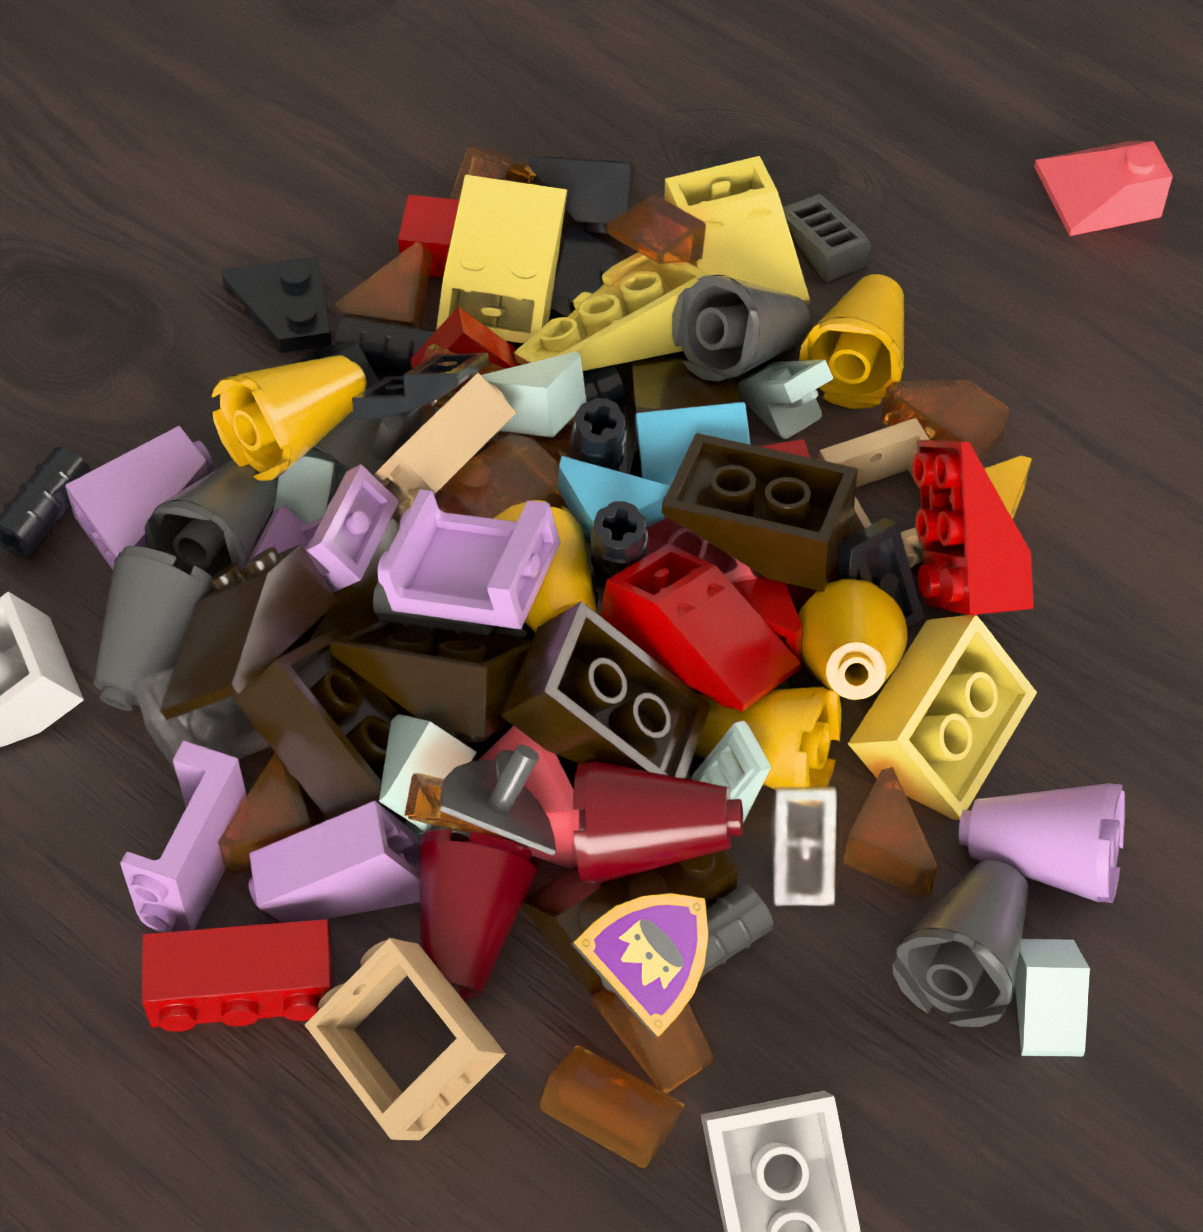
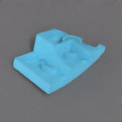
(667, 435)

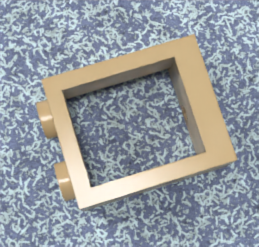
(445, 442)
(878, 457)
(444, 1082)

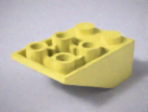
(743, 223)
(504, 256)

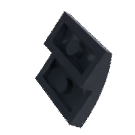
(418, 386)

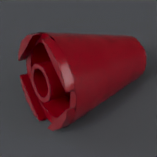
(647, 820)
(470, 903)

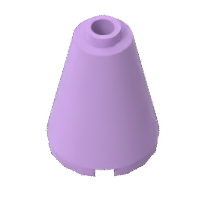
(1053, 836)

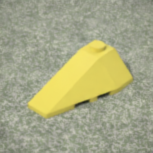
(621, 320)

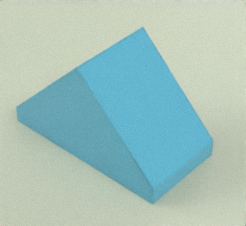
(591, 487)

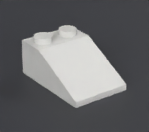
(34, 672)
(781, 1166)

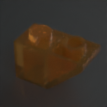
(948, 411)

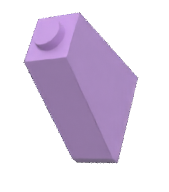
(123, 493)
(338, 868)

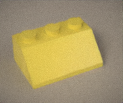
(945, 714)

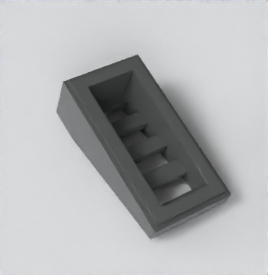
(828, 261)

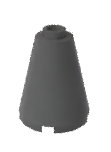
(735, 326)
(213, 519)
(144, 621)
(967, 947)

